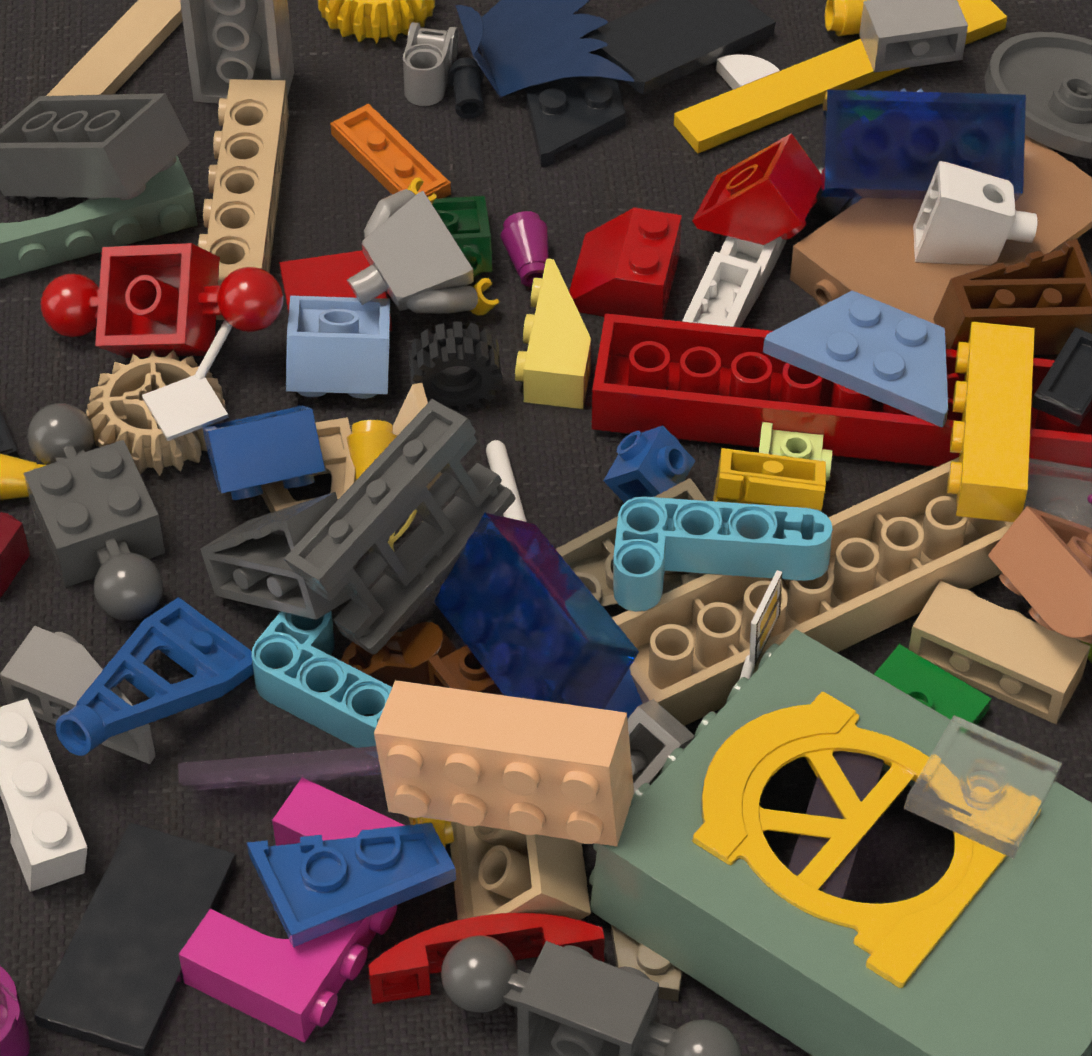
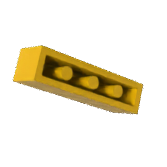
(994, 422)

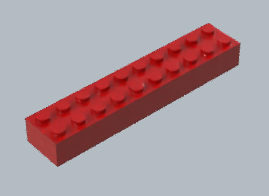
(722, 386)

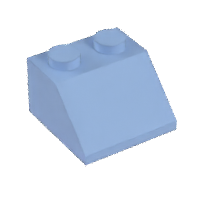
(337, 346)

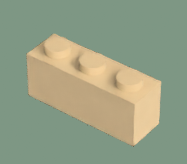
(999, 651)

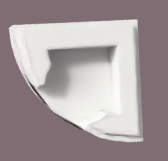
(743, 69)

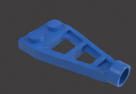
(186, 638)

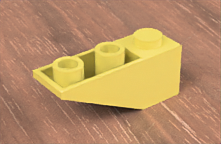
(559, 347)

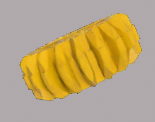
(375, 17)

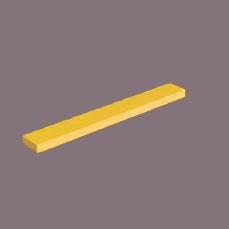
(803, 86)

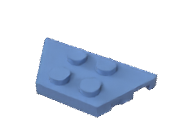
(870, 352)

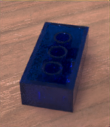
(894, 140)
(533, 618)

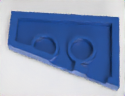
(344, 880)

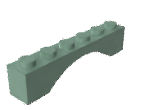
(98, 223)

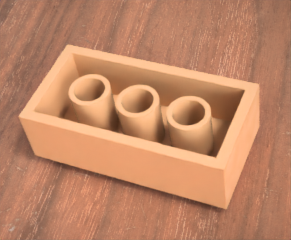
(505, 762)

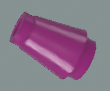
(527, 244)

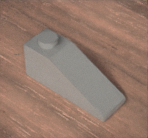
(54, 675)

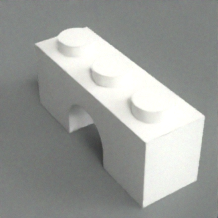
(36, 804)

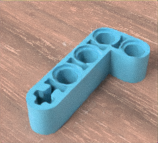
(713, 539)
(304, 653)

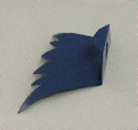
(536, 43)

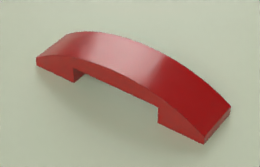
(406, 967)

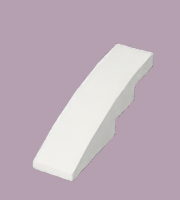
(733, 282)

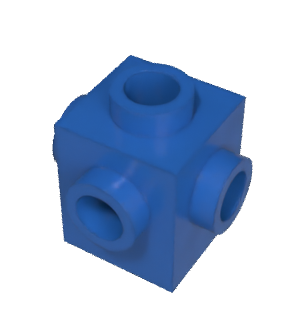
(648, 464)

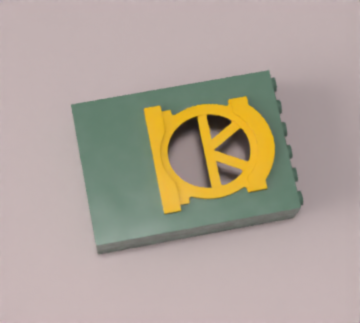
(965, 969)

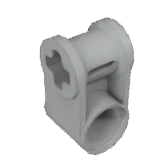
(427, 63)

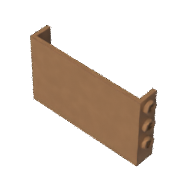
(873, 240)

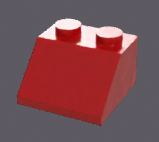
(762, 195)
(628, 265)

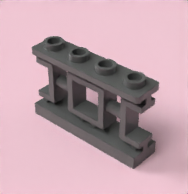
(377, 508)

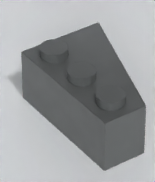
(251, 563)

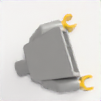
(417, 259)

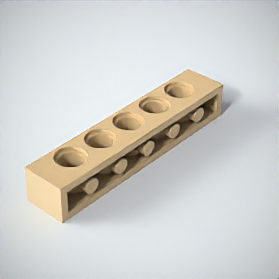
(246, 176)

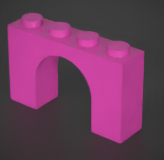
(266, 974)

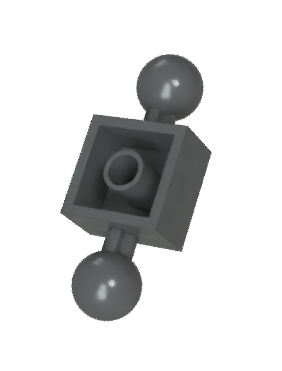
(95, 513)
(574, 1003)

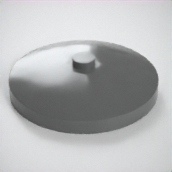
(1057, 83)

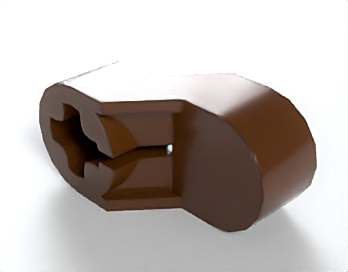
(403, 655)

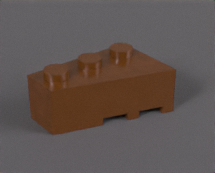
(1038, 293)

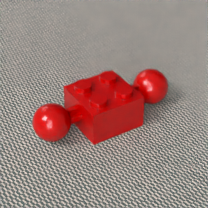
(160, 300)

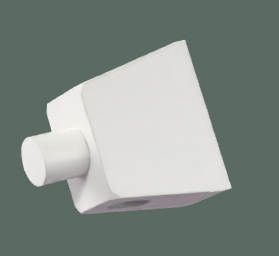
(968, 218)

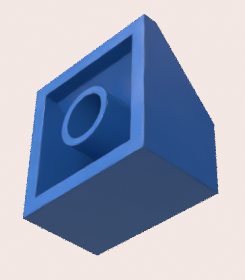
(264, 451)

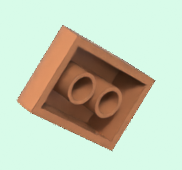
(1051, 568)

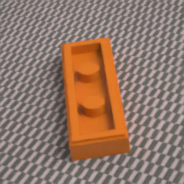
(387, 153)

